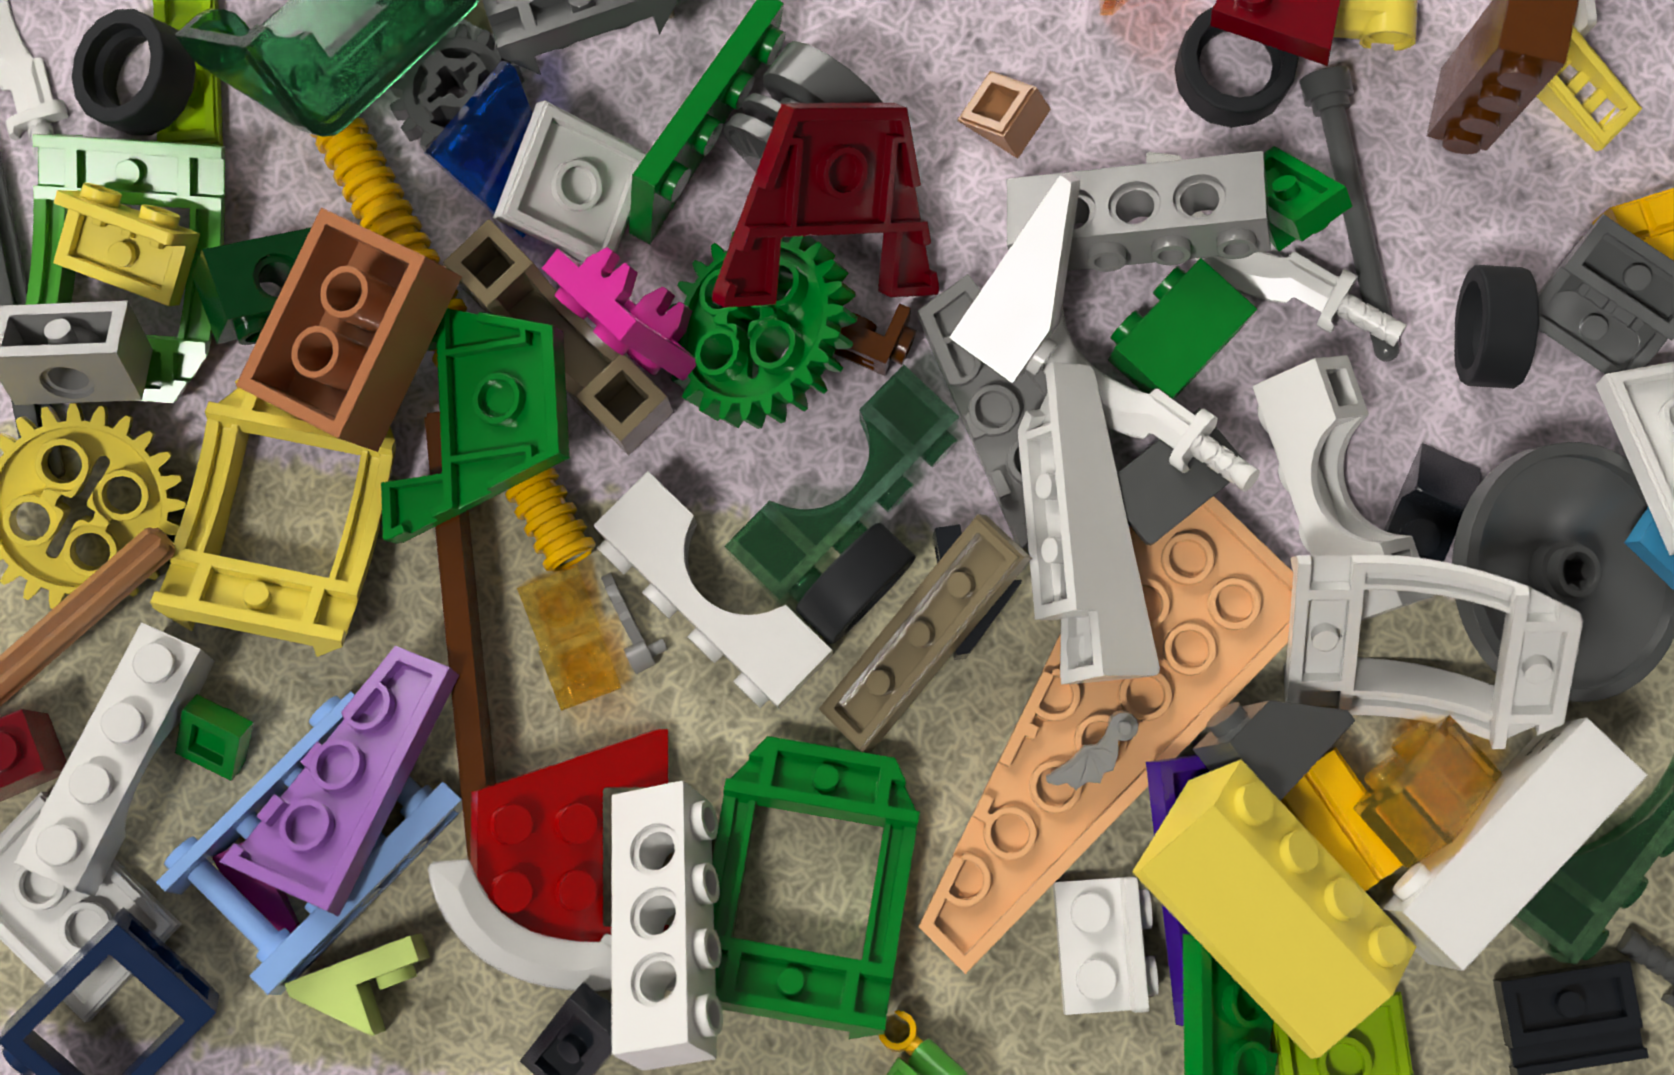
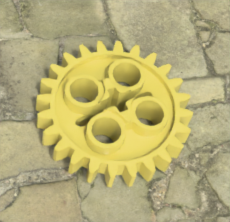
(28, 479)

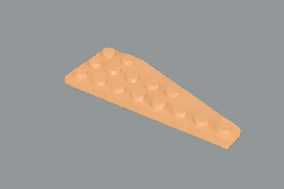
(1215, 621)

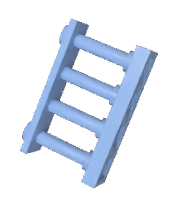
(284, 953)

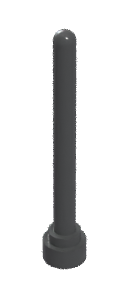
(1329, 96)

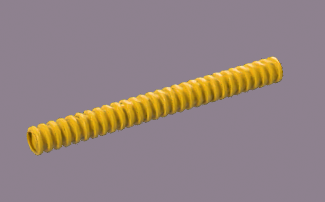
(384, 211)

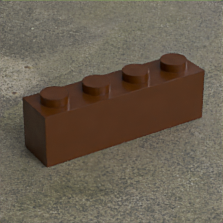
(1499, 70)

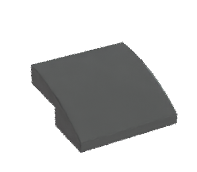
(1610, 299)

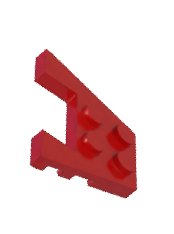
(543, 836)

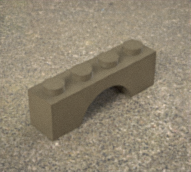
(596, 376)

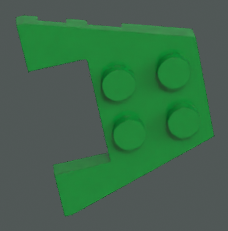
(497, 418)

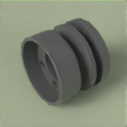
(795, 76)

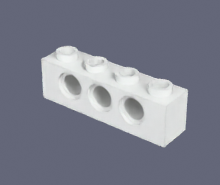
(645, 830)

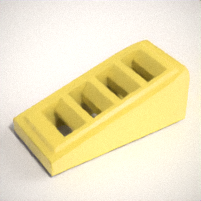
(1562, 101)

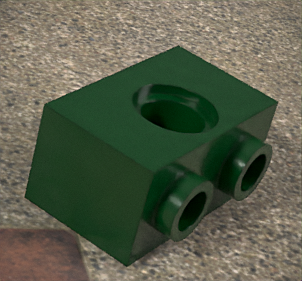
(231, 278)

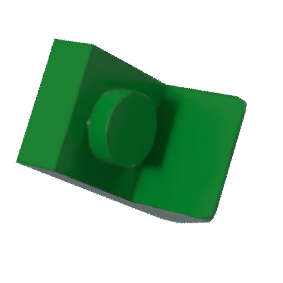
(1300, 198)

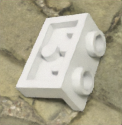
(1103, 945)

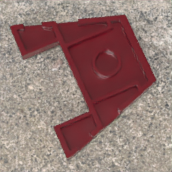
(831, 175)

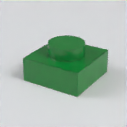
(213, 737)

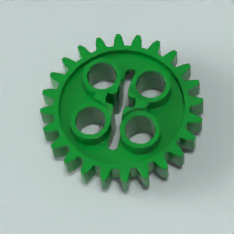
(804, 321)

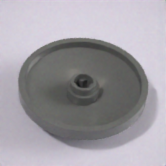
(1561, 527)

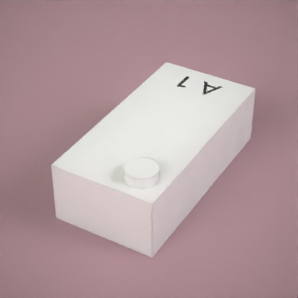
(1512, 843)

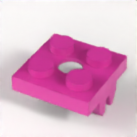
(628, 328)

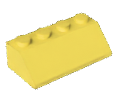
(1274, 907)

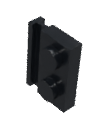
(1570, 1018)

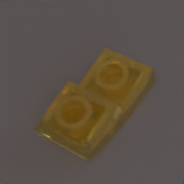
(569, 637)

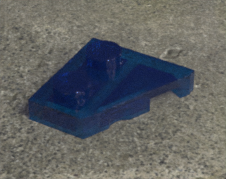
(485, 137)

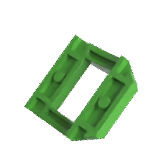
(144, 174)

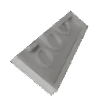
(985, 400)

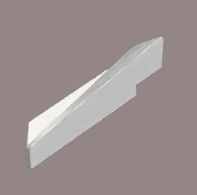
(1081, 534)

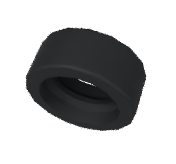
(102, 57)
(1220, 107)
(1496, 326)
(855, 582)

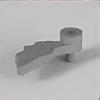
(639, 654)
(1097, 758)

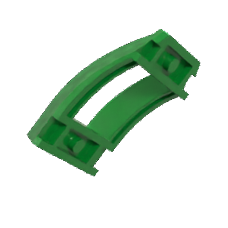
(798, 982)

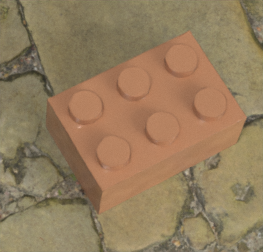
(348, 331)

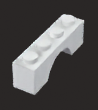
(1310, 423)
(654, 536)
(90, 801)

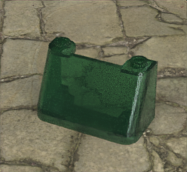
(320, 58)

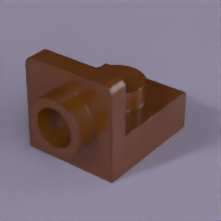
(875, 350)

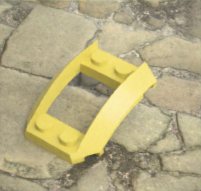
(254, 595)

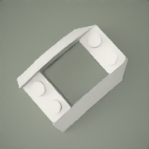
(1324, 634)

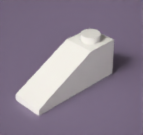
(1024, 296)

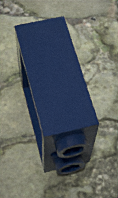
(146, 960)

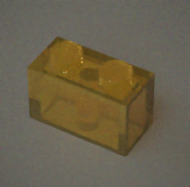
(1426, 790)

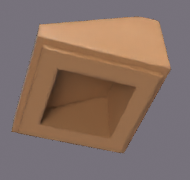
(1005, 112)

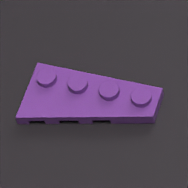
(335, 809)

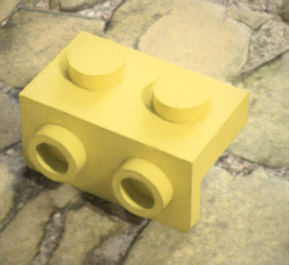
(125, 246)

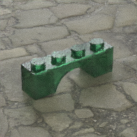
(789, 545)

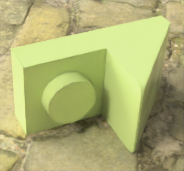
(345, 987)

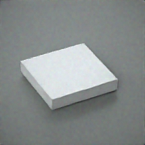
(569, 184)

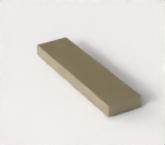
(925, 633)

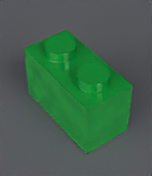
(1181, 332)

